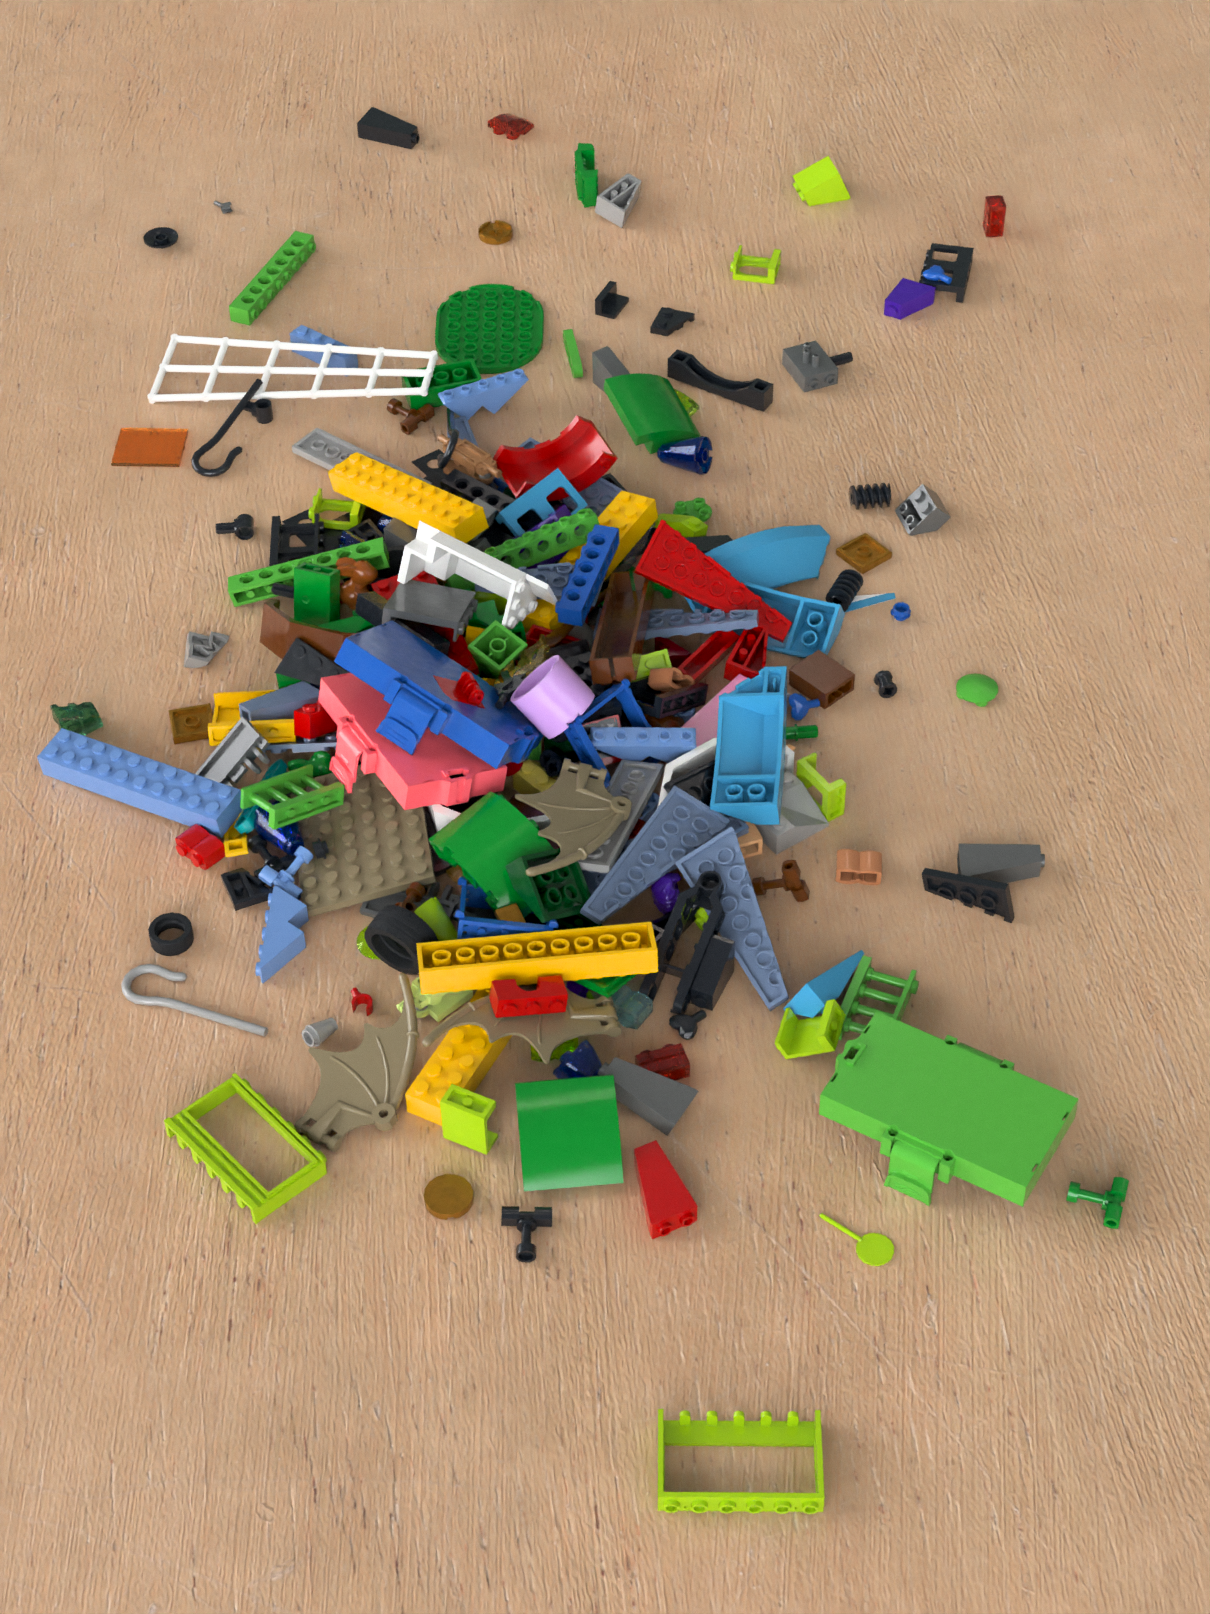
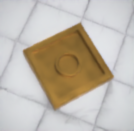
(863, 553)
(190, 723)

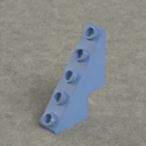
(488, 392)
(642, 742)
(282, 934)

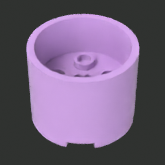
(552, 696)

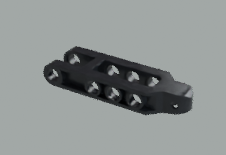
(704, 895)

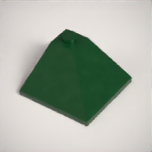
(553, 893)

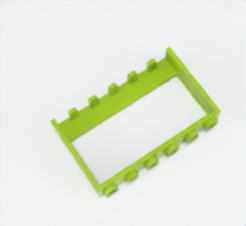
(222, 1164)
(741, 1433)

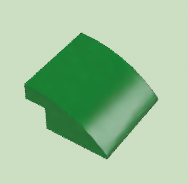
(649, 409)
(569, 1133)

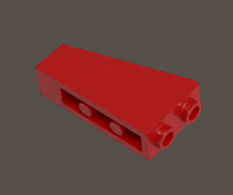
(662, 1192)

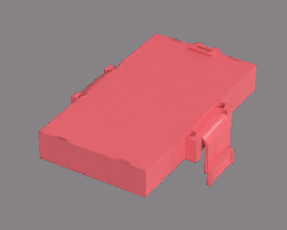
(411, 779)

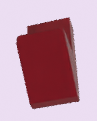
(676, 653)

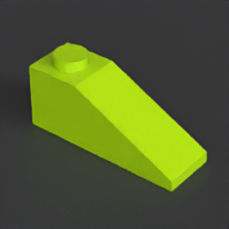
(687, 525)

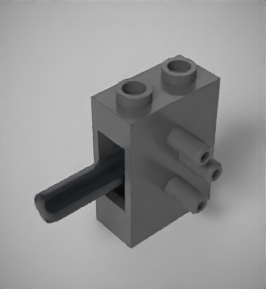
(812, 366)

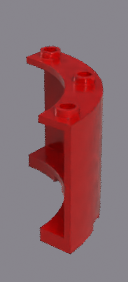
(577, 453)

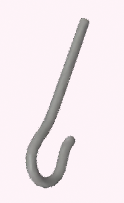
(179, 1005)

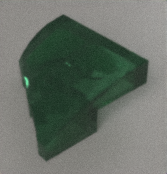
(77, 718)

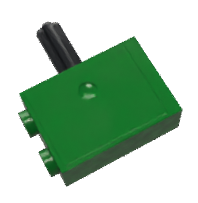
(314, 593)

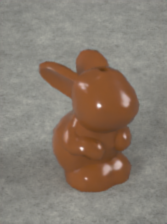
(361, 574)

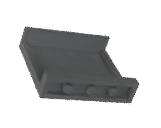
(431, 605)

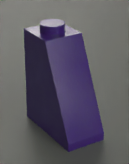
(908, 298)

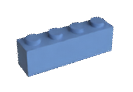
(309, 336)

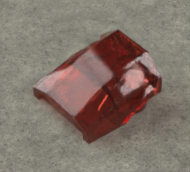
(511, 125)

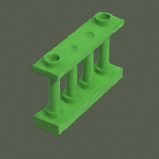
(297, 808)
(859, 989)

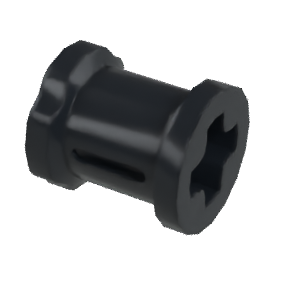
(886, 686)

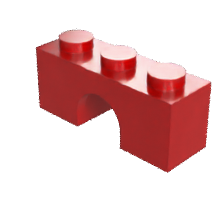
(511, 1000)

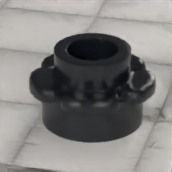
(320, 848)

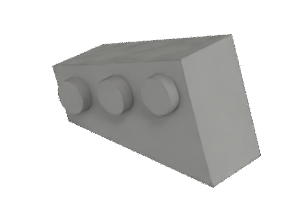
(619, 199)

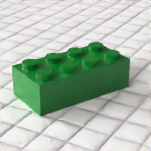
(444, 378)

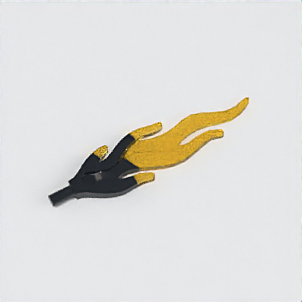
(513, 676)

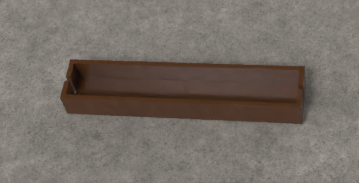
(621, 629)

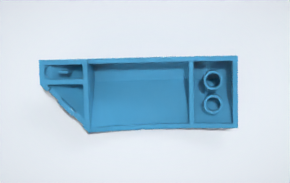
(775, 555)
(813, 621)
(752, 749)

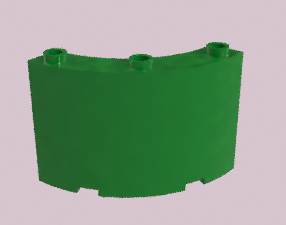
(485, 842)

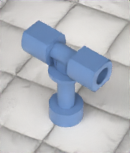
(285, 879)

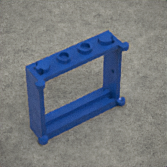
(580, 740)
(485, 927)

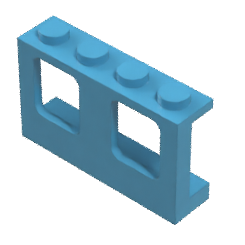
(536, 500)

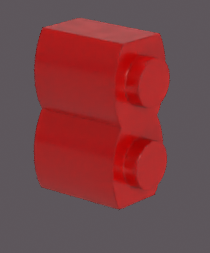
(200, 847)

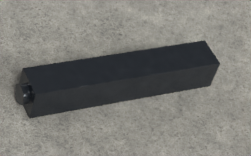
(370, 607)

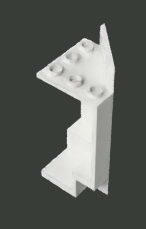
(445, 555)

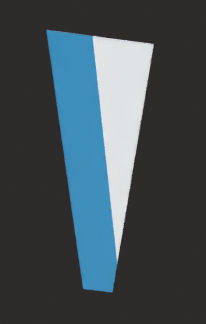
(867, 600)

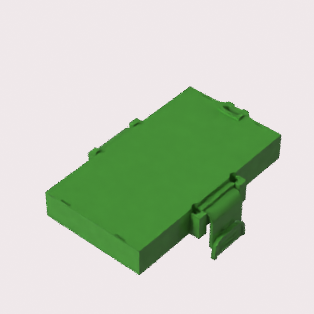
(946, 1111)

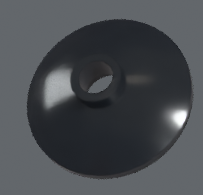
(160, 237)

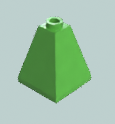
(496, 649)

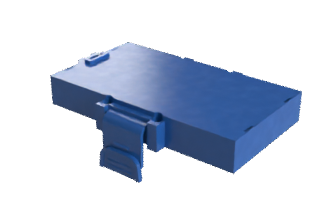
(403, 671)

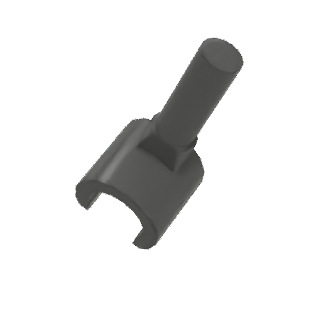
(225, 207)

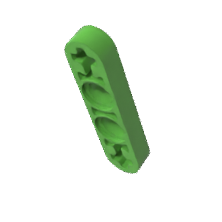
(572, 353)

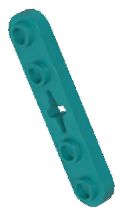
(246, 820)

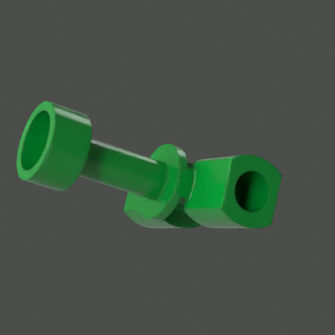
(1110, 1201)

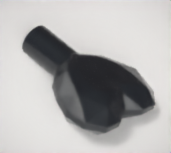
(686, 1024)

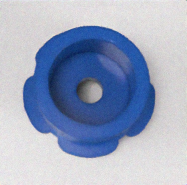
(901, 611)

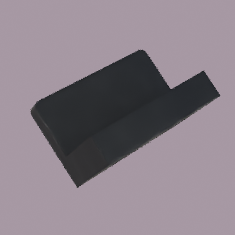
(608, 302)

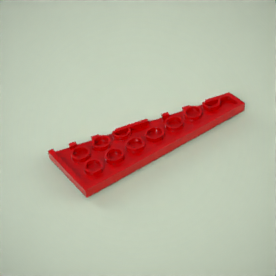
(689, 572)

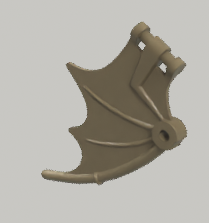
(579, 812)
(542, 1031)
(365, 1082)

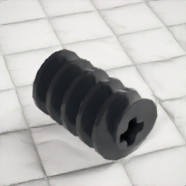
(870, 495)
(845, 588)

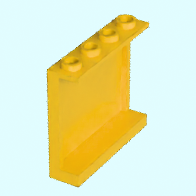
(227, 715)

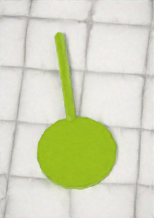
(871, 1248)

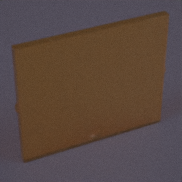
(149, 447)

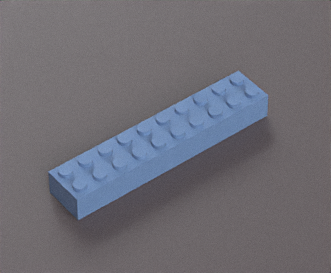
(141, 782)

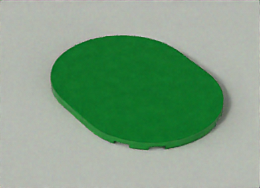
(492, 326)

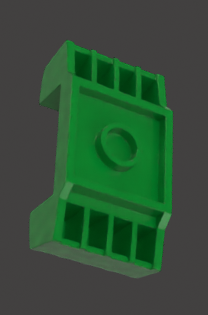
(586, 175)

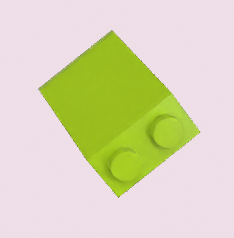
(820, 184)

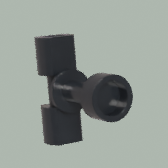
(258, 845)
(526, 1223)

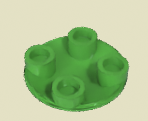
(693, 508)
(977, 689)

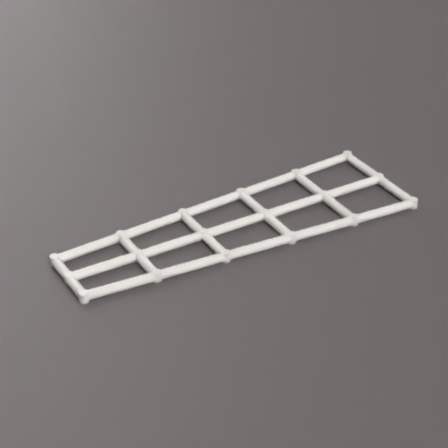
(269, 369)

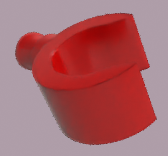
(359, 998)

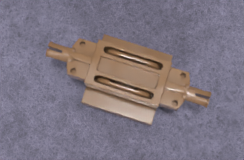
(471, 461)

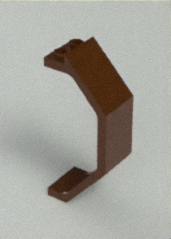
(280, 632)

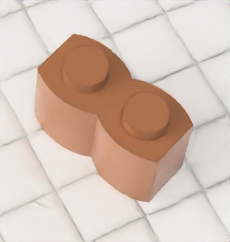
(668, 679)
(858, 867)

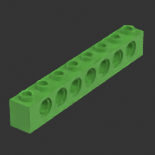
(272, 278)
(529, 540)
(257, 584)

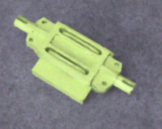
(438, 1004)

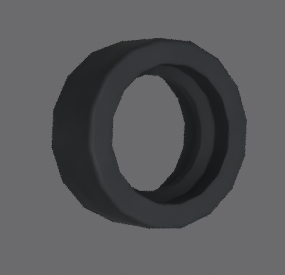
(174, 946)

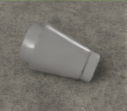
(318, 1032)

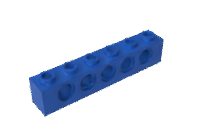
(587, 575)

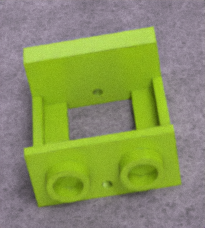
(773, 265)
(320, 504)
(833, 794)

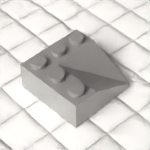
(798, 817)

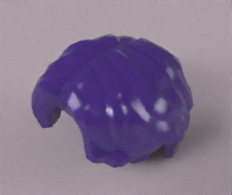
(666, 892)

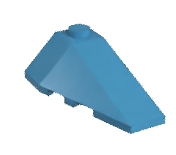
(827, 986)

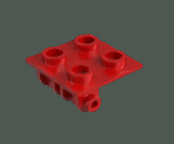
(464, 690)

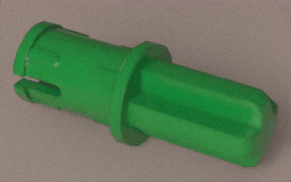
(800, 732)

